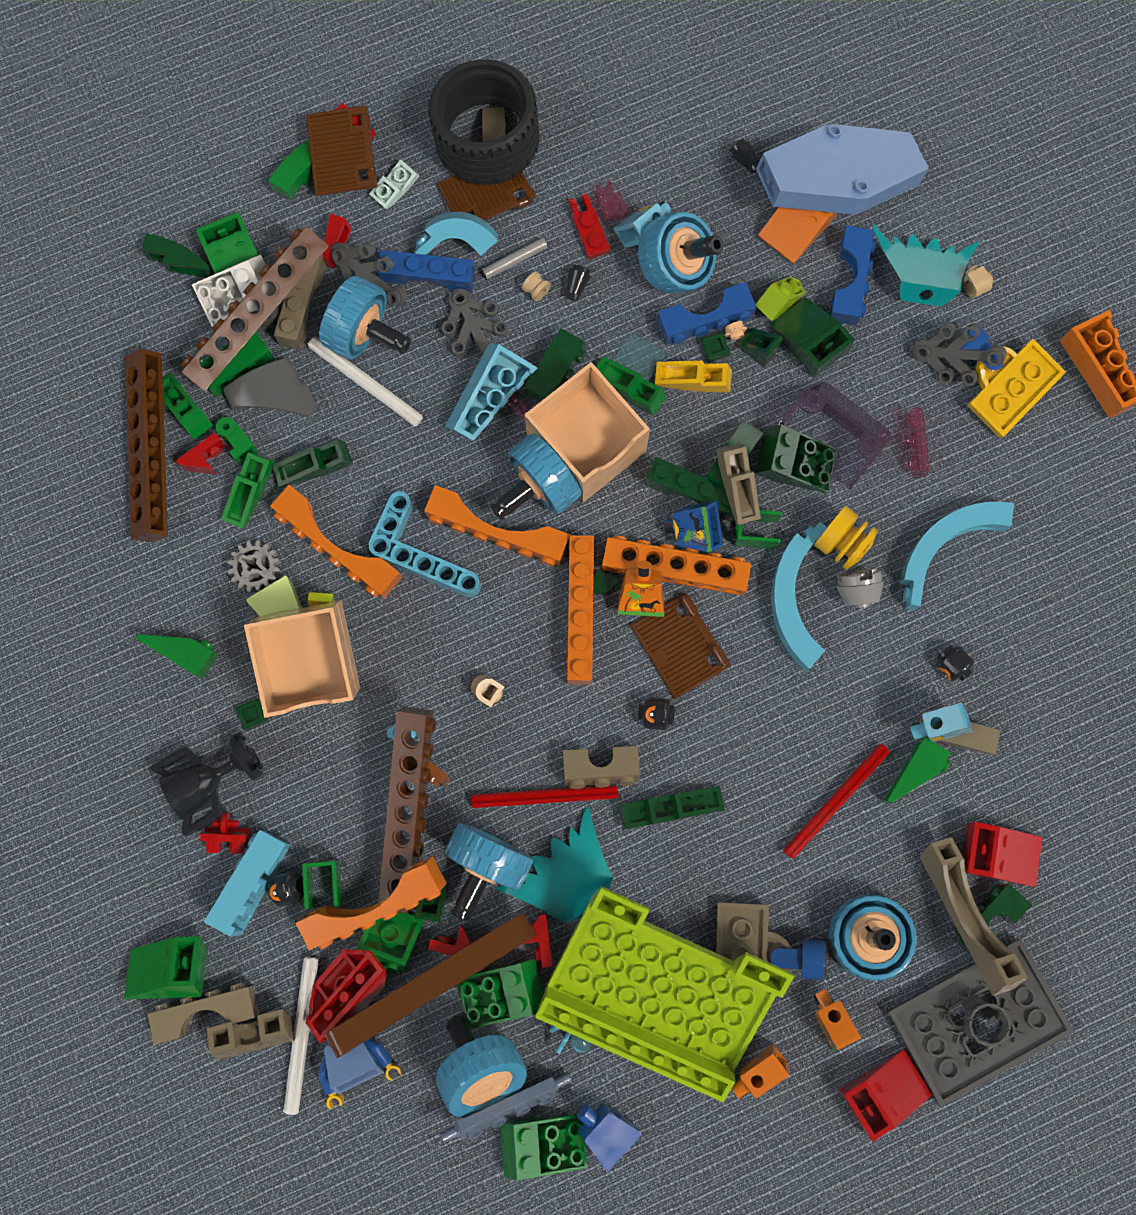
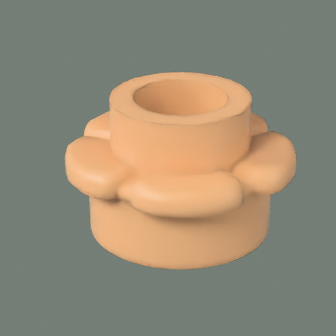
(735, 330)

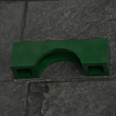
(678, 481)

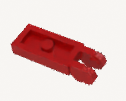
(589, 228)

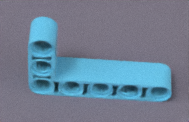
(416, 556)

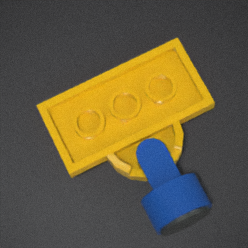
(1012, 386)

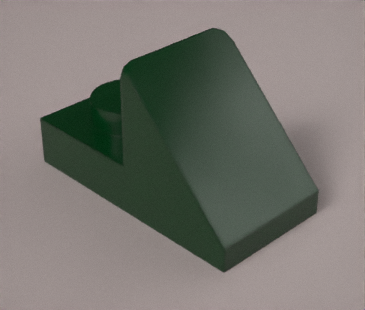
(433, 909)

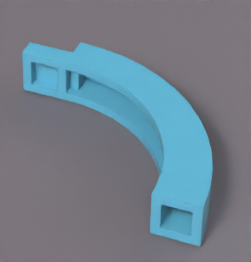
(976, 517)
(783, 602)

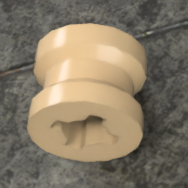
(536, 286)

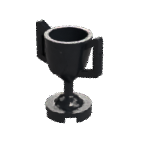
(194, 786)

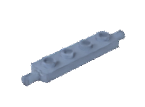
(498, 1113)

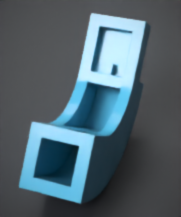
(457, 225)

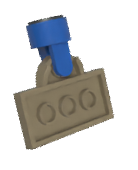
(745, 929)

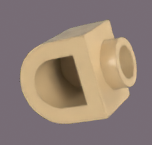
(977, 281)
(487, 689)

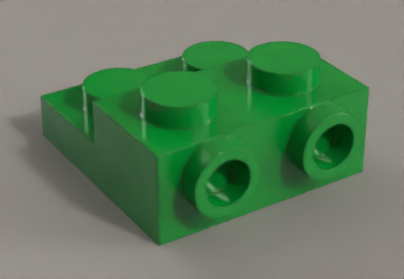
(392, 940)

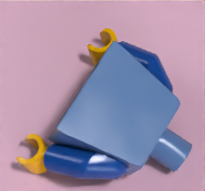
(353, 1068)

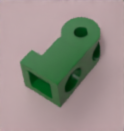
(233, 434)

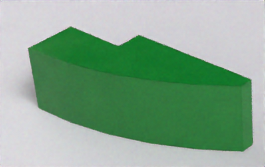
(293, 172)
(632, 386)
(247, 489)

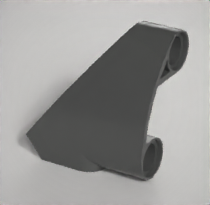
(271, 387)

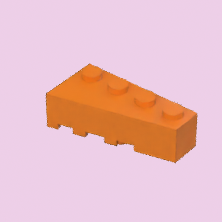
(1102, 363)

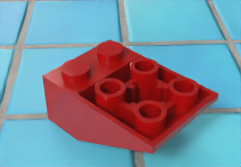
(1001, 854)
(886, 1095)

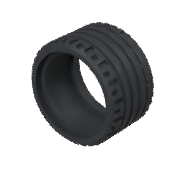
(479, 84)

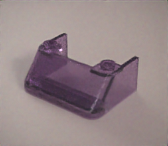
(871, 433)

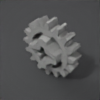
(258, 558)

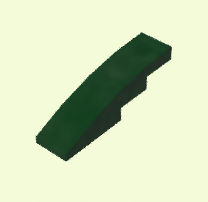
(671, 807)

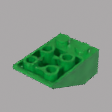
(227, 242)
(167, 969)
(501, 994)
(542, 1146)

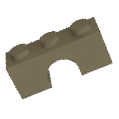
(581, 772)
(237, 1039)

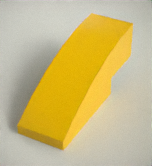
(694, 376)

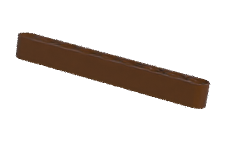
(430, 985)

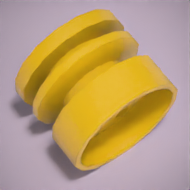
(846, 538)

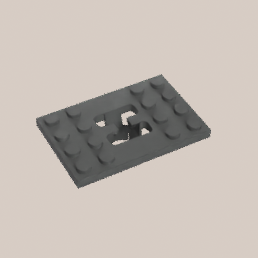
(940, 1044)

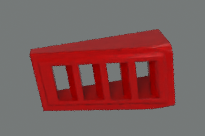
(337, 232)

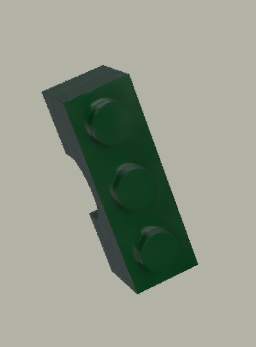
(1003, 901)

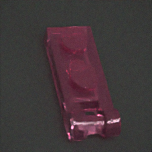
(917, 441)

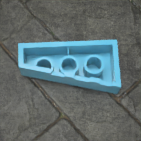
(488, 390)
(247, 884)

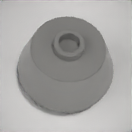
(860, 587)

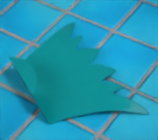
(926, 268)
(568, 879)

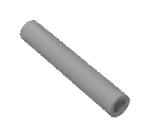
(514, 258)

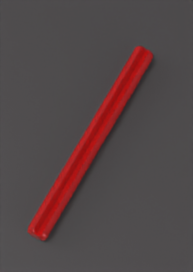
(544, 796)
(836, 801)

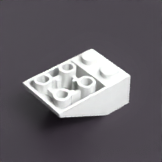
(223, 288)

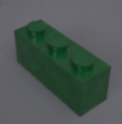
(556, 365)

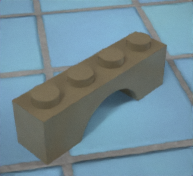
(293, 319)
(172, 1022)

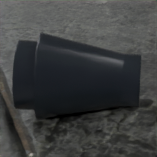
(745, 155)
(577, 281)

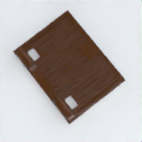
(341, 151)
(485, 200)
(680, 646)

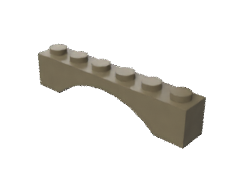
(994, 960)

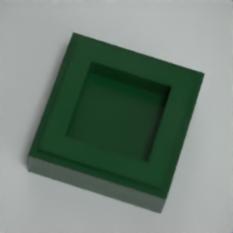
(715, 347)
(251, 714)

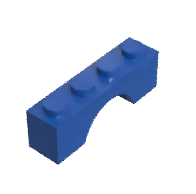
(855, 249)
(447, 271)
(678, 323)

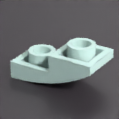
(395, 185)

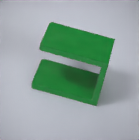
(759, 542)
(308, 882)

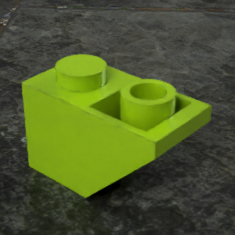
(780, 297)

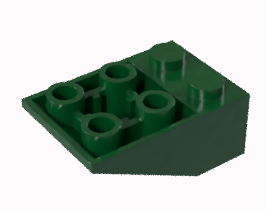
(812, 336)
(796, 459)

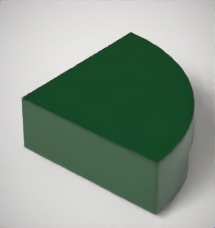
(603, 583)

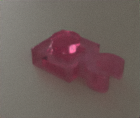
(611, 203)

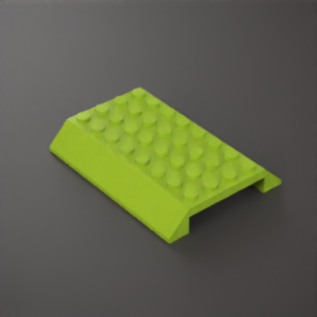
(659, 995)

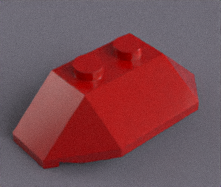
(344, 990)

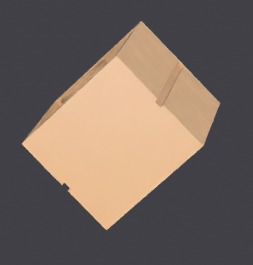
(590, 429)
(302, 658)

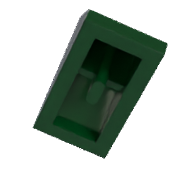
(760, 345)

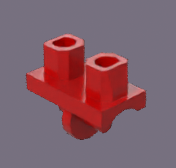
(225, 831)

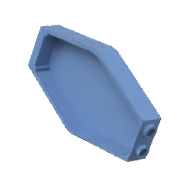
(841, 169)

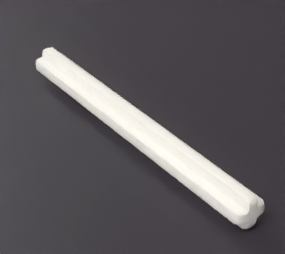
(366, 382)
(300, 1036)

